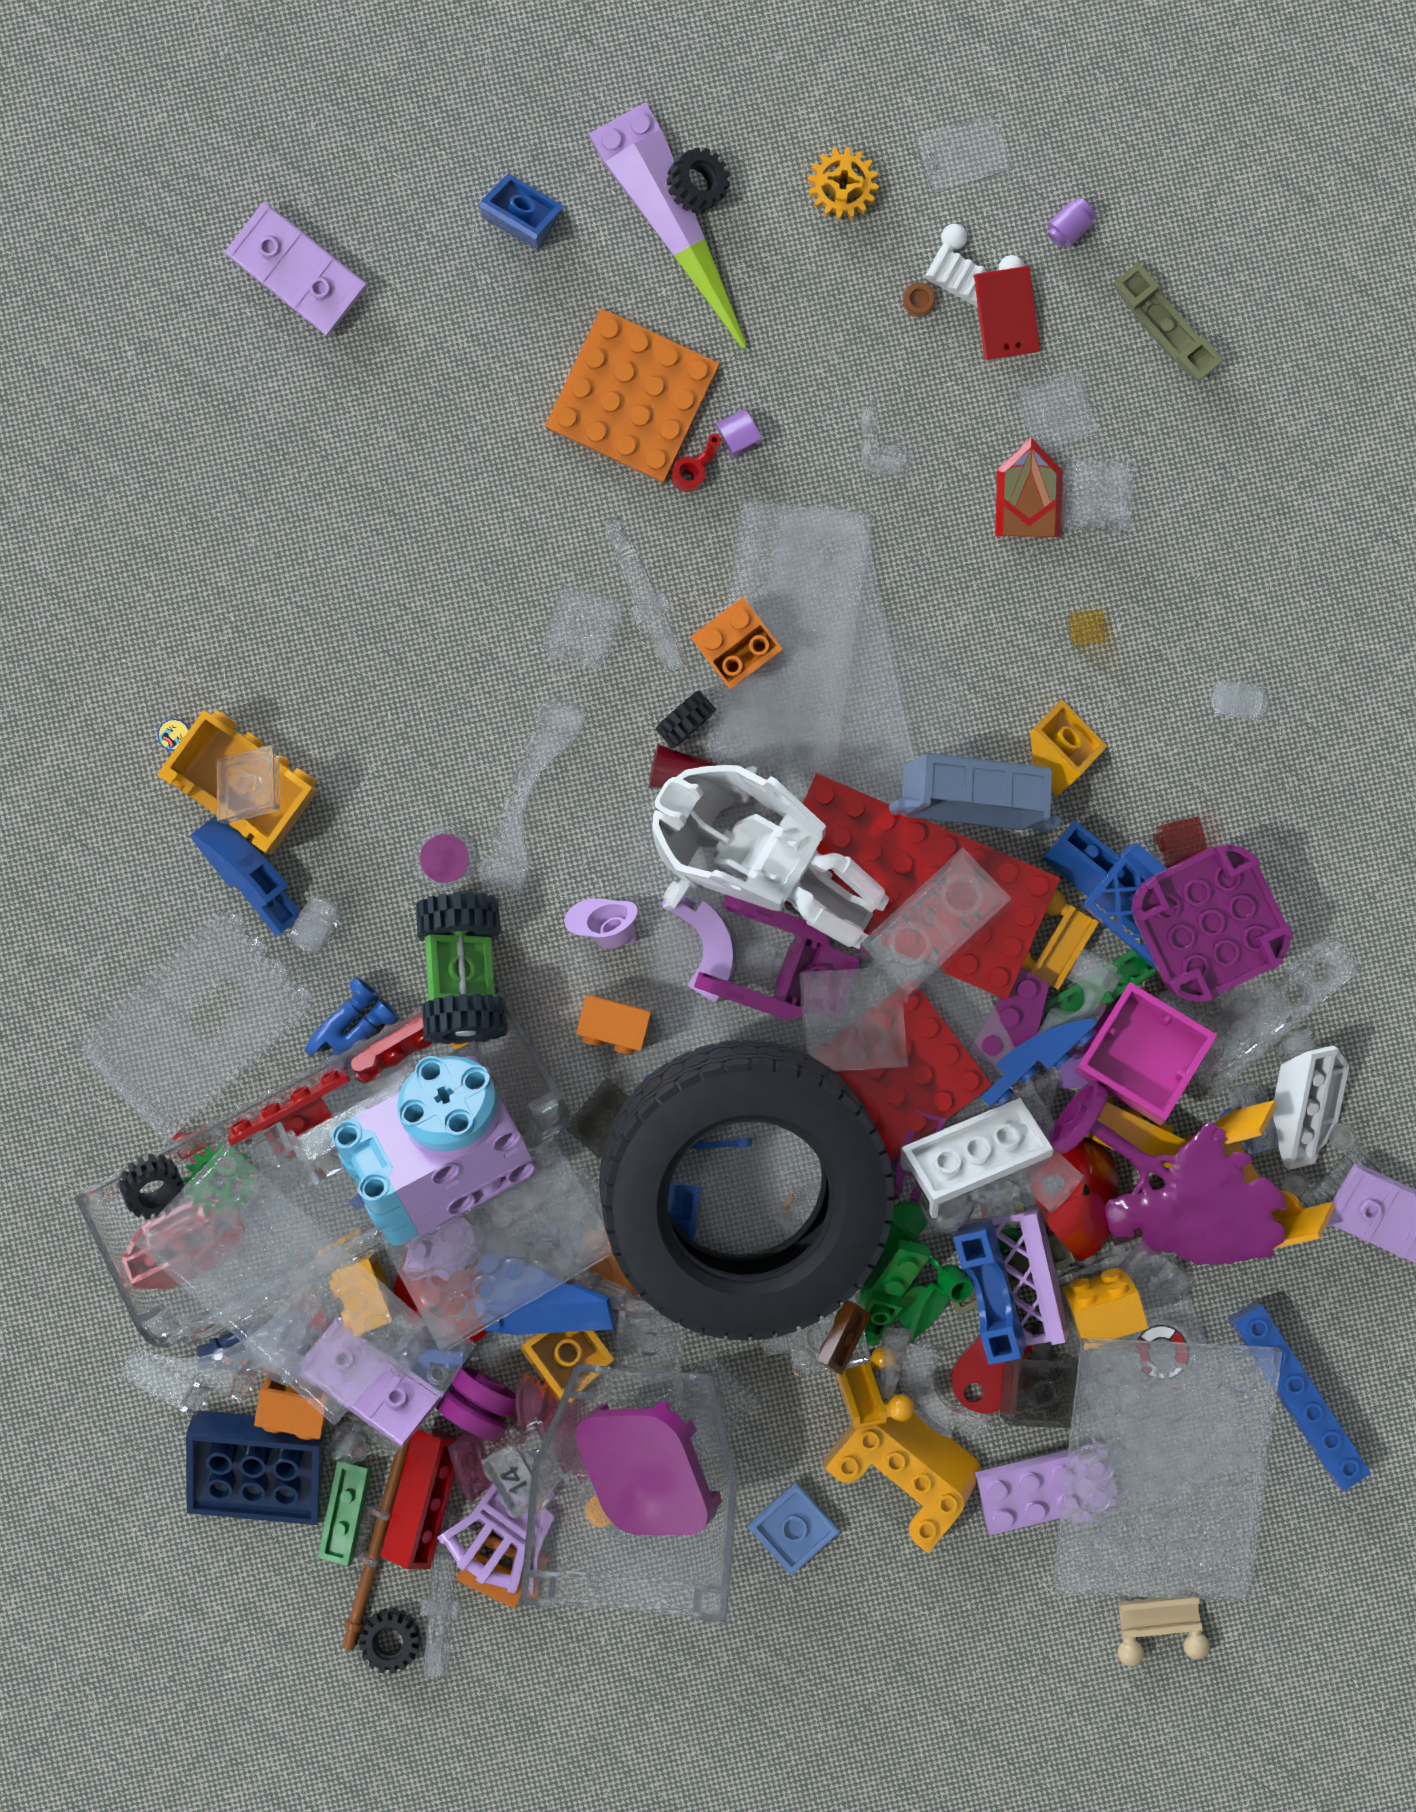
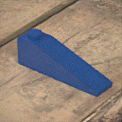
(560, 1310)

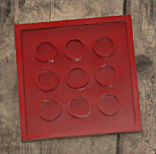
(937, 1080)

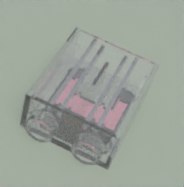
(934, 926)

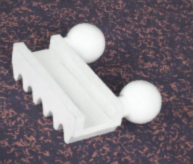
(954, 272)

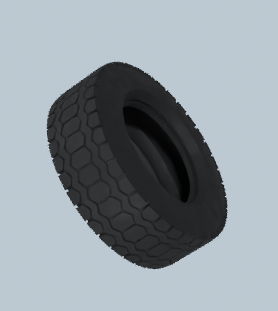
(764, 1289)

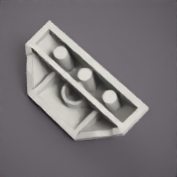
(1308, 1103)

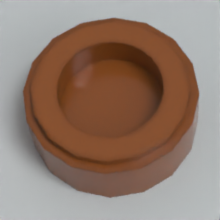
(919, 299)

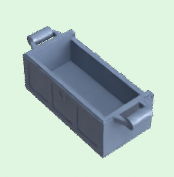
(977, 793)

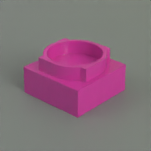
(1146, 1053)

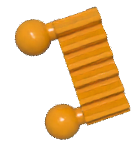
(1064, 942)
(864, 1399)

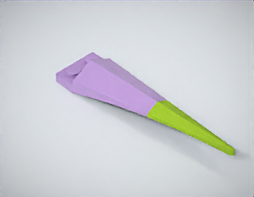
(639, 161)

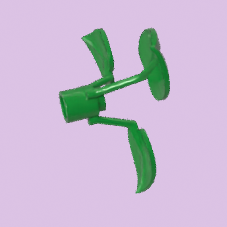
(920, 1303)

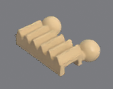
(1160, 1617)

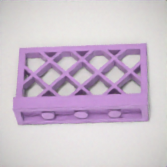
(1043, 1274)

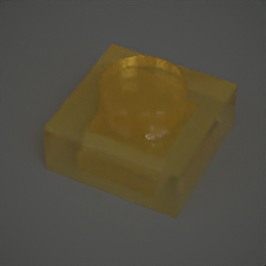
(1086, 628)

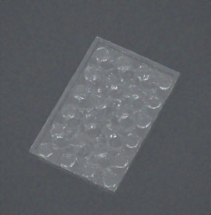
(502, 1251)

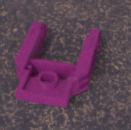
(806, 953)

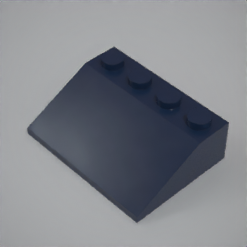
(250, 1471)

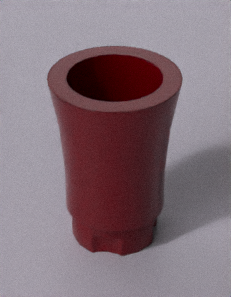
(671, 763)

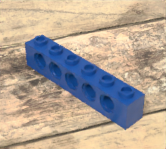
(1303, 1400)

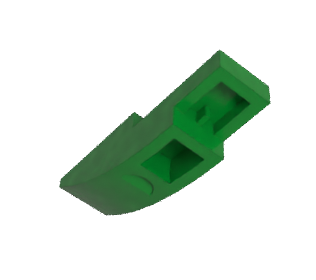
(887, 1283)

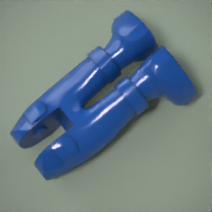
(332, 1028)

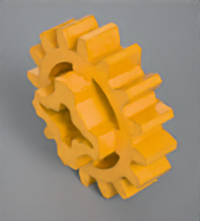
(855, 184)

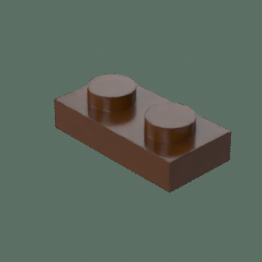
(843, 1337)

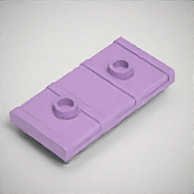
(296, 269)
(1377, 1211)
(395, 1406)

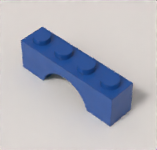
(999, 1318)

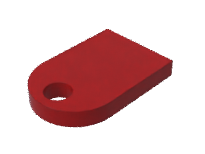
(974, 1368)

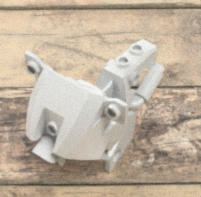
(775, 858)

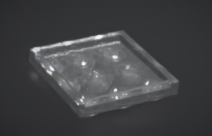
(1238, 1017)
(852, 1020)

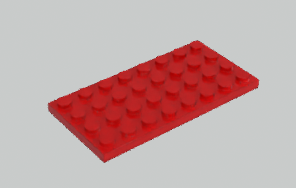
(908, 851)

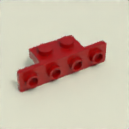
(300, 1112)

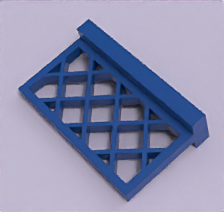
(1142, 866)

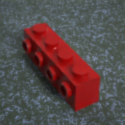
(420, 1501)

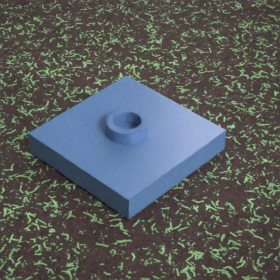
(793, 1528)

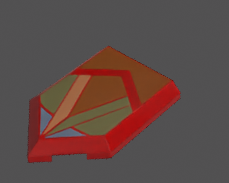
(1029, 494)

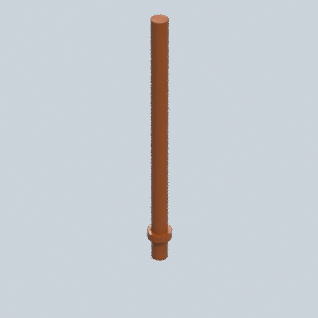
(354, 1623)

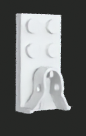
(975, 1152)

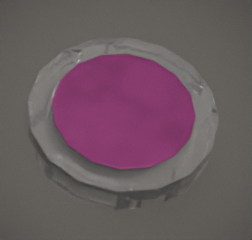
(444, 858)

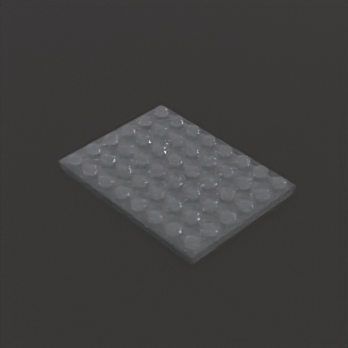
(1166, 1469)

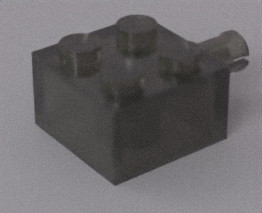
(1039, 1387)

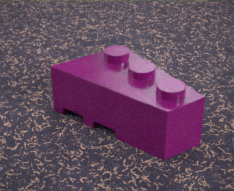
(1021, 1011)

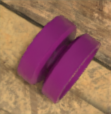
(478, 1404)

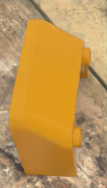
(1298, 1222)

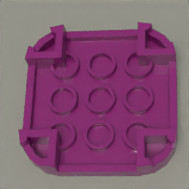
(1211, 922)
(646, 1470)

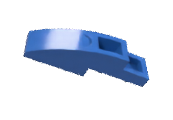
(250, 871)
(1047, 1047)

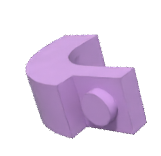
(717, 941)

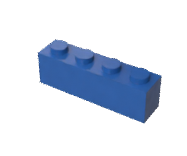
(1085, 863)

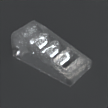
(895, 1344)

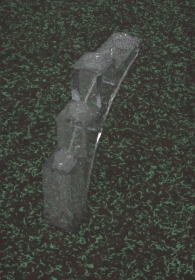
(188, 1380)

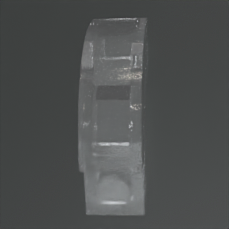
(930, 1404)

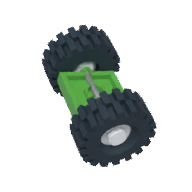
(460, 968)

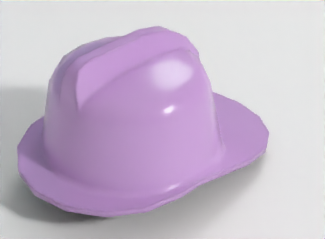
(604, 920)

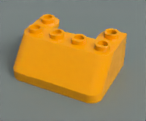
(916, 1459)

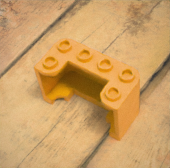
(195, 771)

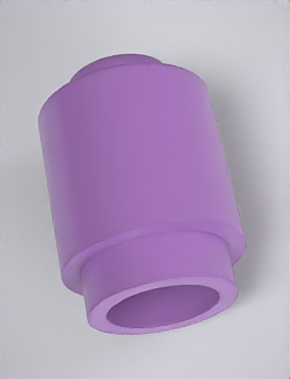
(1071, 223)

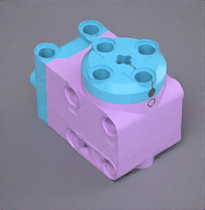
(433, 1148)

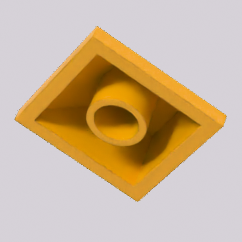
(1064, 745)

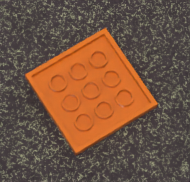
(632, 395)

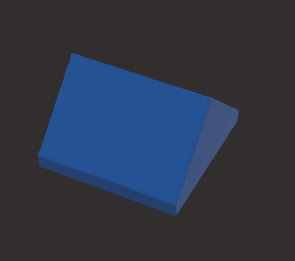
(521, 211)

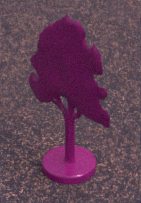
(1205, 1206)

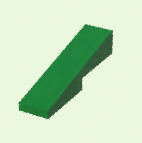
(1133, 970)

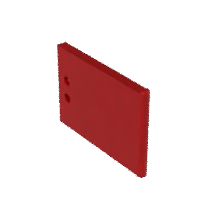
(1006, 312)

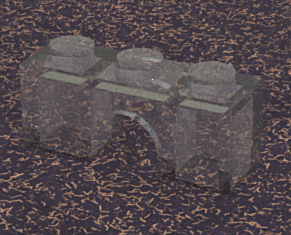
(1095, 977)

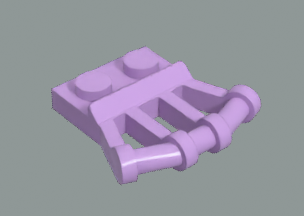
(501, 1521)

